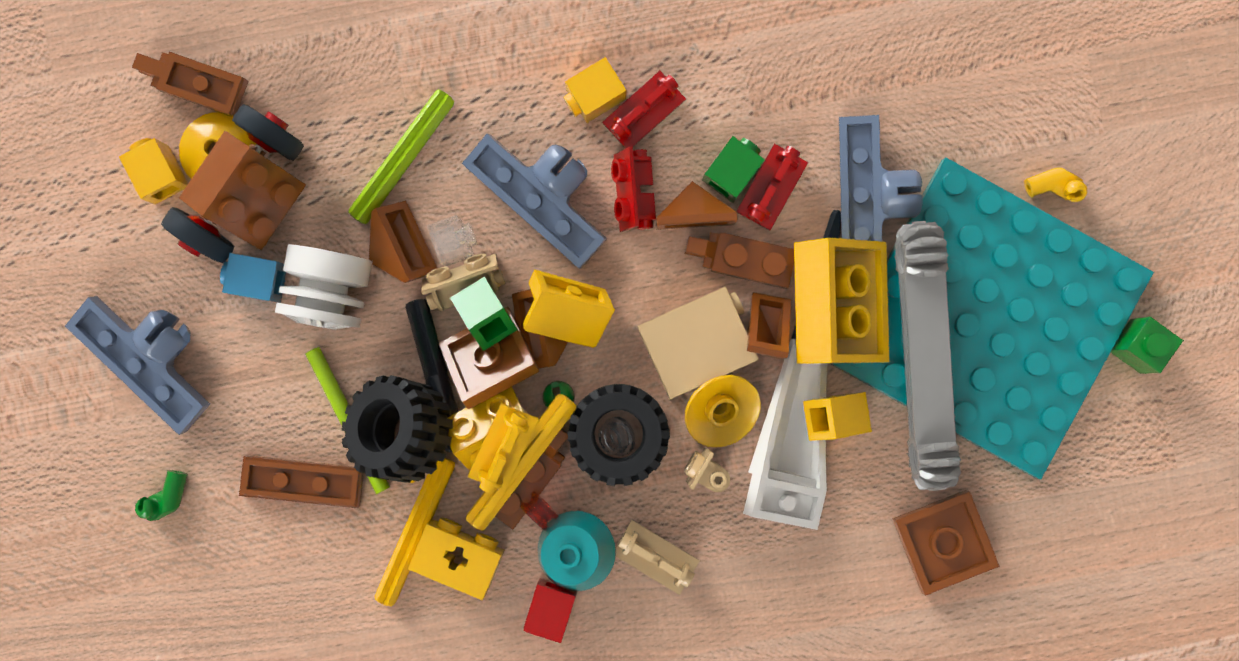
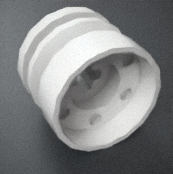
(323, 286)

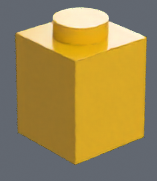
(594, 91)
(153, 170)
(837, 416)

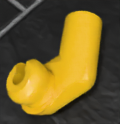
(1058, 182)

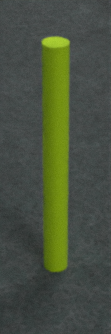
(336, 398)

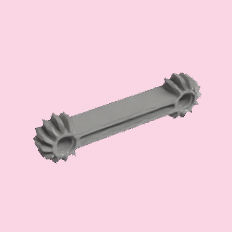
(927, 355)

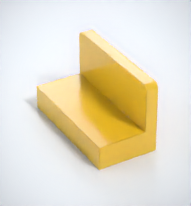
(567, 309)

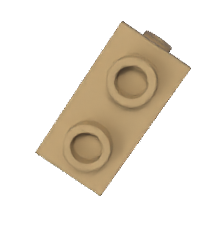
(446, 283)
(706, 472)
(656, 557)

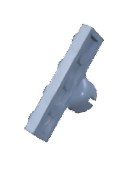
(867, 189)
(540, 194)
(142, 358)

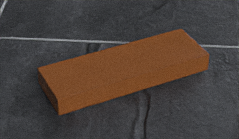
(301, 481)

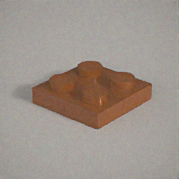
(488, 372)
(945, 542)

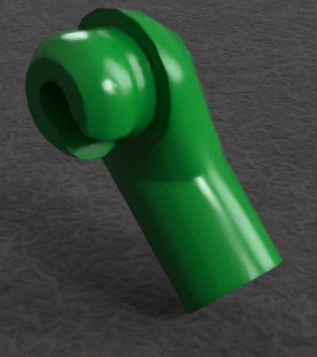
(165, 501)

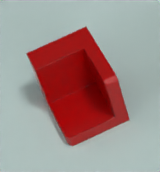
(549, 611)

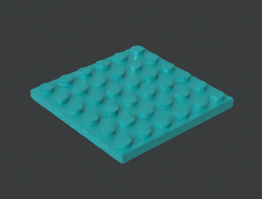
(1026, 314)

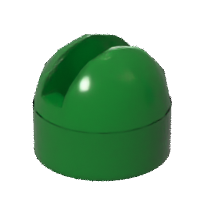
(565, 389)

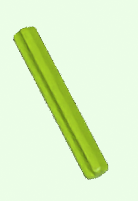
(401, 156)

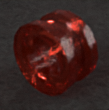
(539, 510)

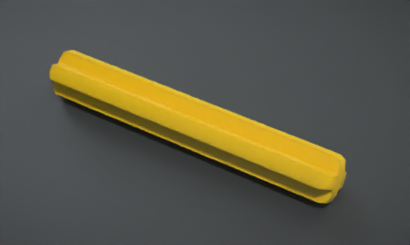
(545, 431)
(421, 514)

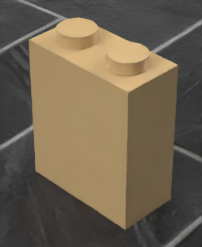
(698, 342)

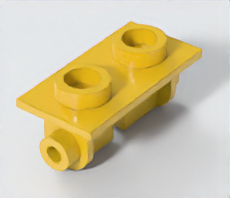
(502, 448)

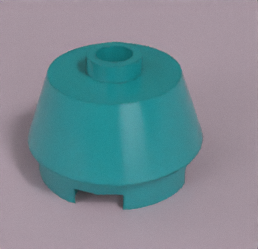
(576, 551)

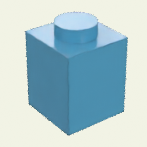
(252, 277)

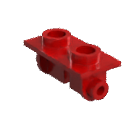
(644, 109)
(630, 171)
(772, 186)

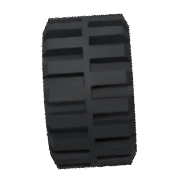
(373, 423)
(625, 469)

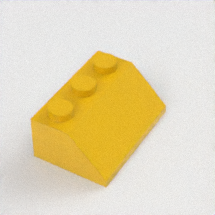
(841, 301)

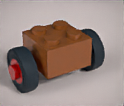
(238, 189)

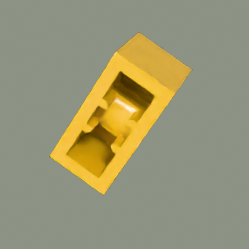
(436, 562)

